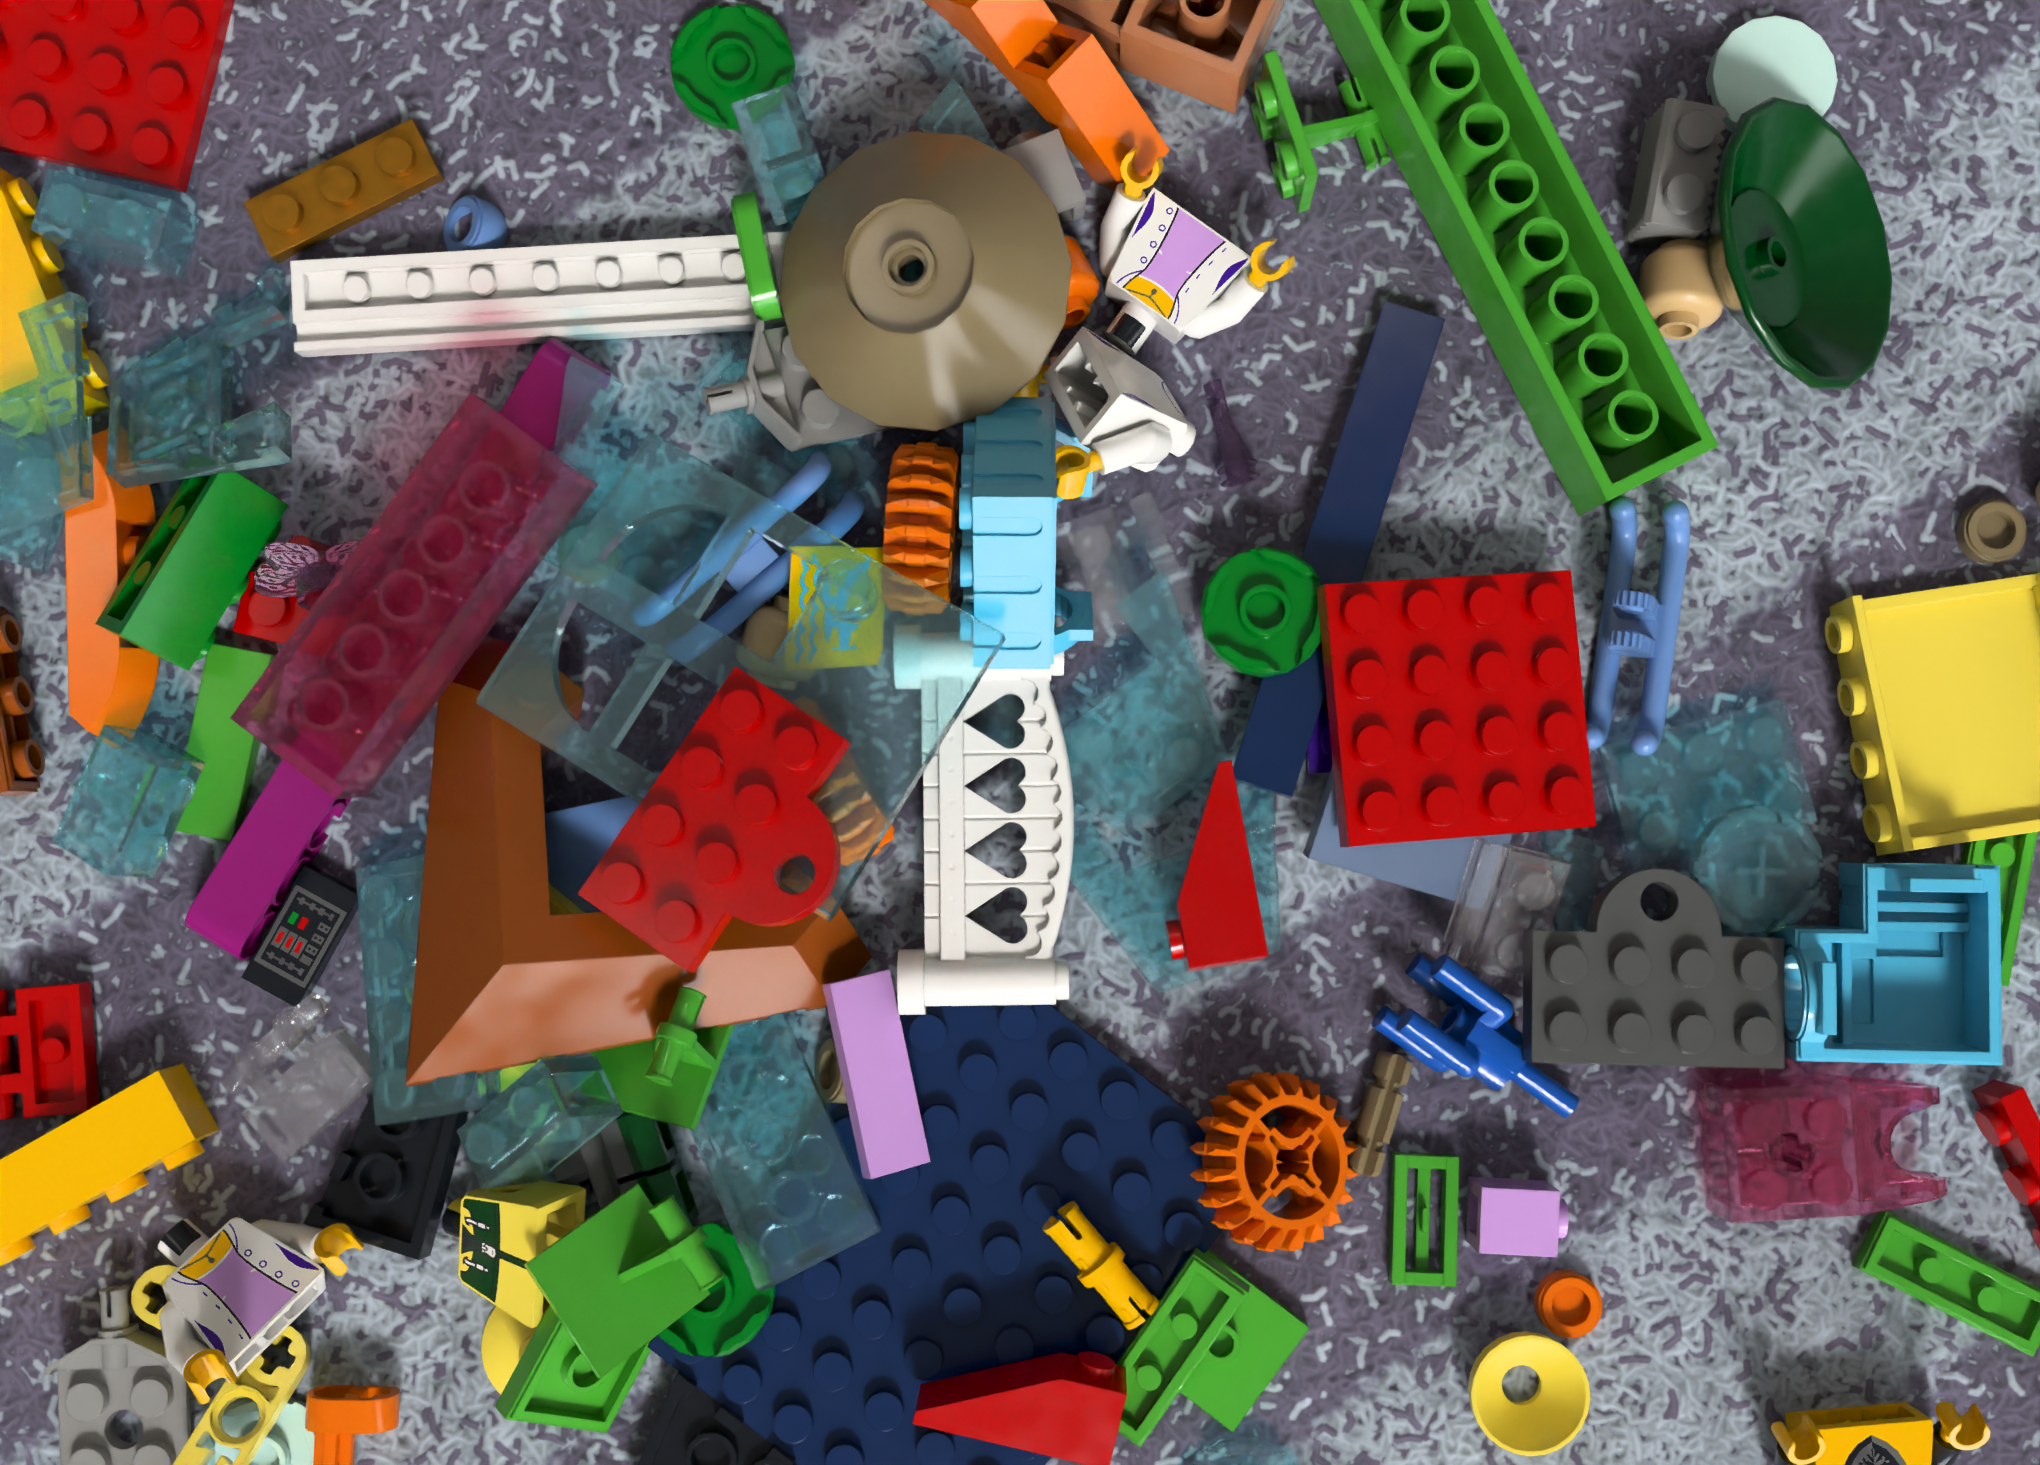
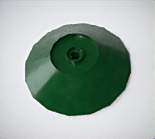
(1800, 245)

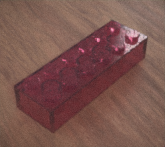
(414, 600)

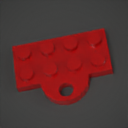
(724, 827)

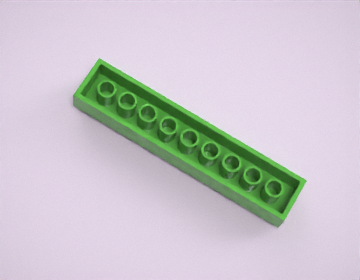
(1523, 241)

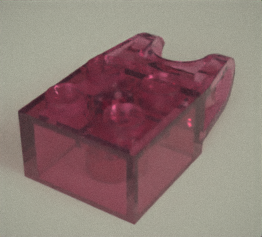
(1832, 1152)

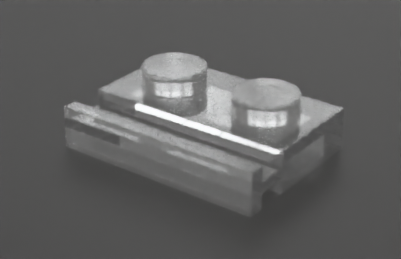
(1499, 898)

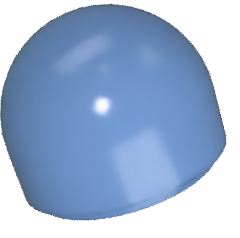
(487, 228)

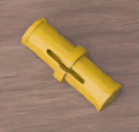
(1101, 1265)

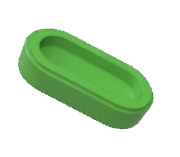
(756, 256)

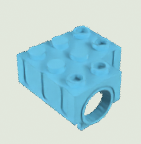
(1011, 533)
(1903, 972)

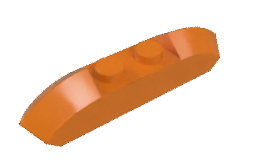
(106, 674)

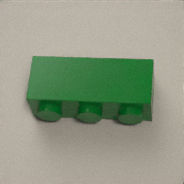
(193, 566)

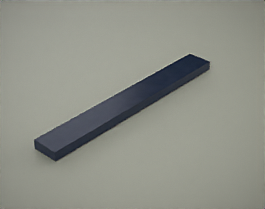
(1343, 533)

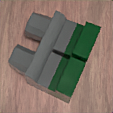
(625, 1148)

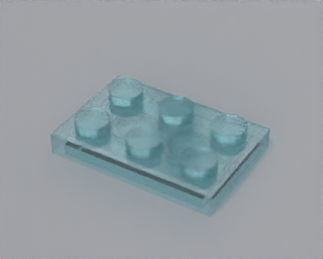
(1697, 775)

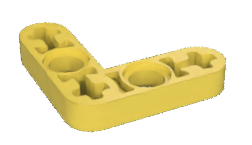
(267, 1390)

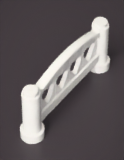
(960, 957)

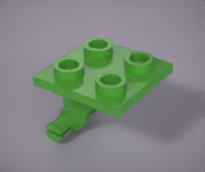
(1278, 119)
(671, 1074)
(625, 1276)

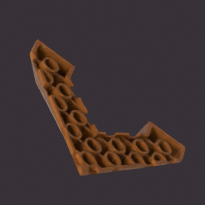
(522, 985)

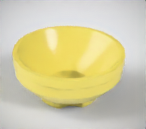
(1547, 1418)

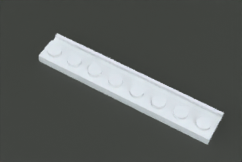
(524, 295)

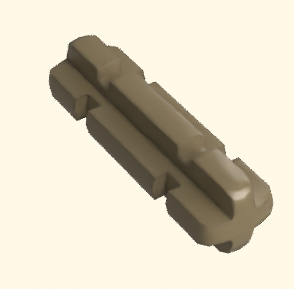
(1379, 1112)

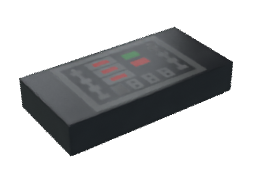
(303, 936)

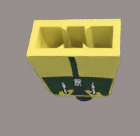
(506, 1229)

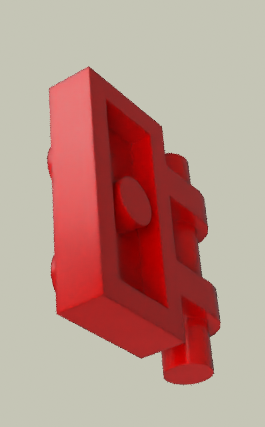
(54, 1051)

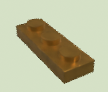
(344, 190)

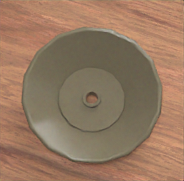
(973, 319)

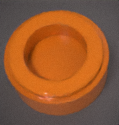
(1568, 1303)

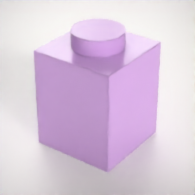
(1515, 1217)

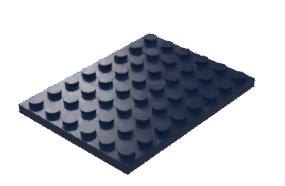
(962, 1275)

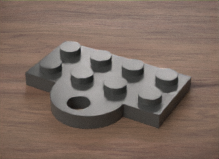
(1653, 987)

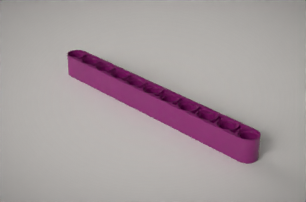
(292, 810)

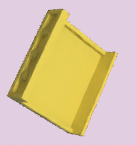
(1943, 710)

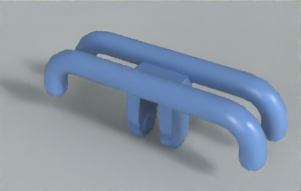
(761, 567)
(1638, 625)

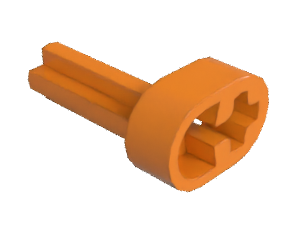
(345, 1410)

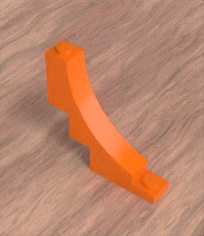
(1064, 80)

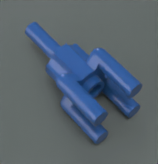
(1471, 1035)

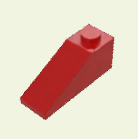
(1218, 899)
(1039, 1405)

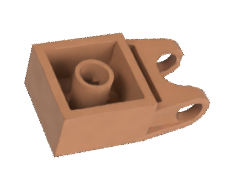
(1181, 44)

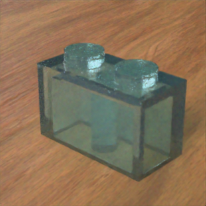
(780, 149)
(116, 224)
(128, 802)
(539, 1121)

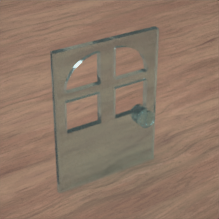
(863, 657)

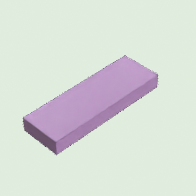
(876, 1073)

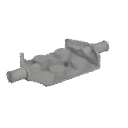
(786, 396)
(116, 1373)

